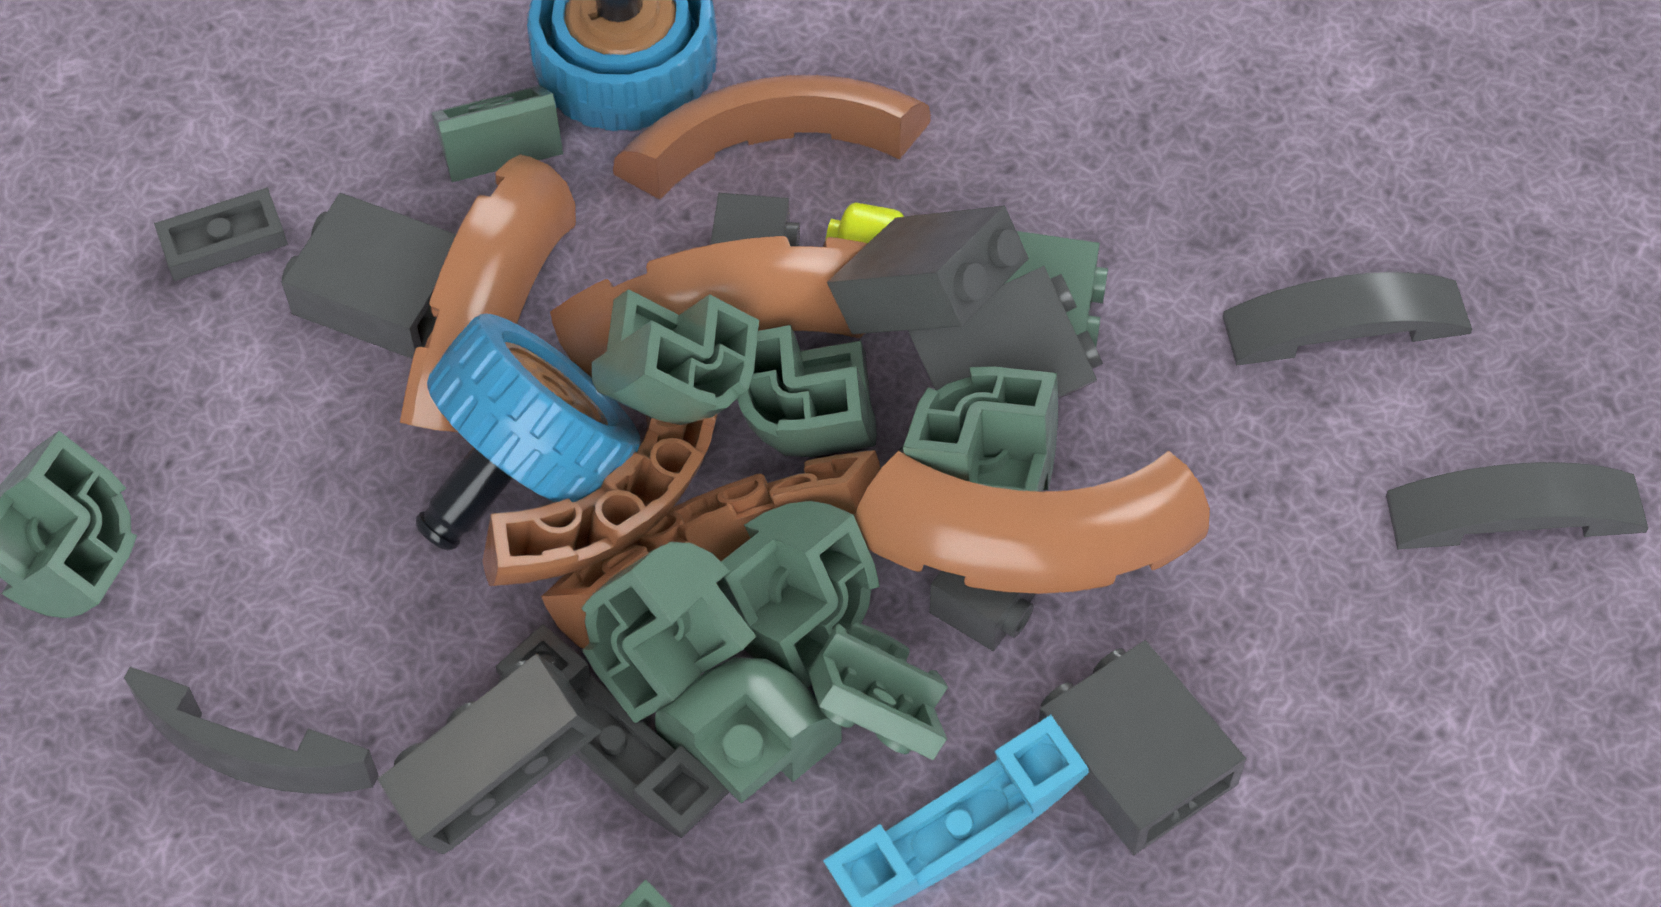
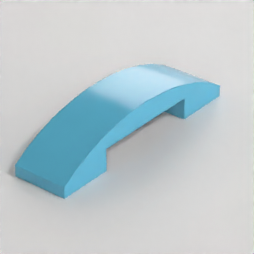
(961, 823)

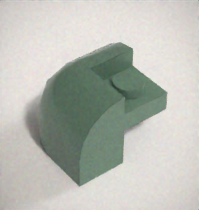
(676, 363)
(809, 398)
(990, 428)
(62, 529)
(799, 581)
(661, 627)
(749, 724)

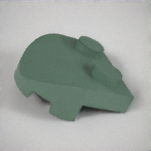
(868, 683)

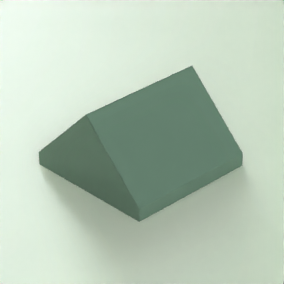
(493, 130)

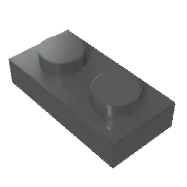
(220, 234)

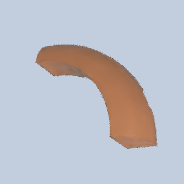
(767, 112)
(490, 267)
(754, 275)
(717, 525)
(581, 533)
(1033, 537)

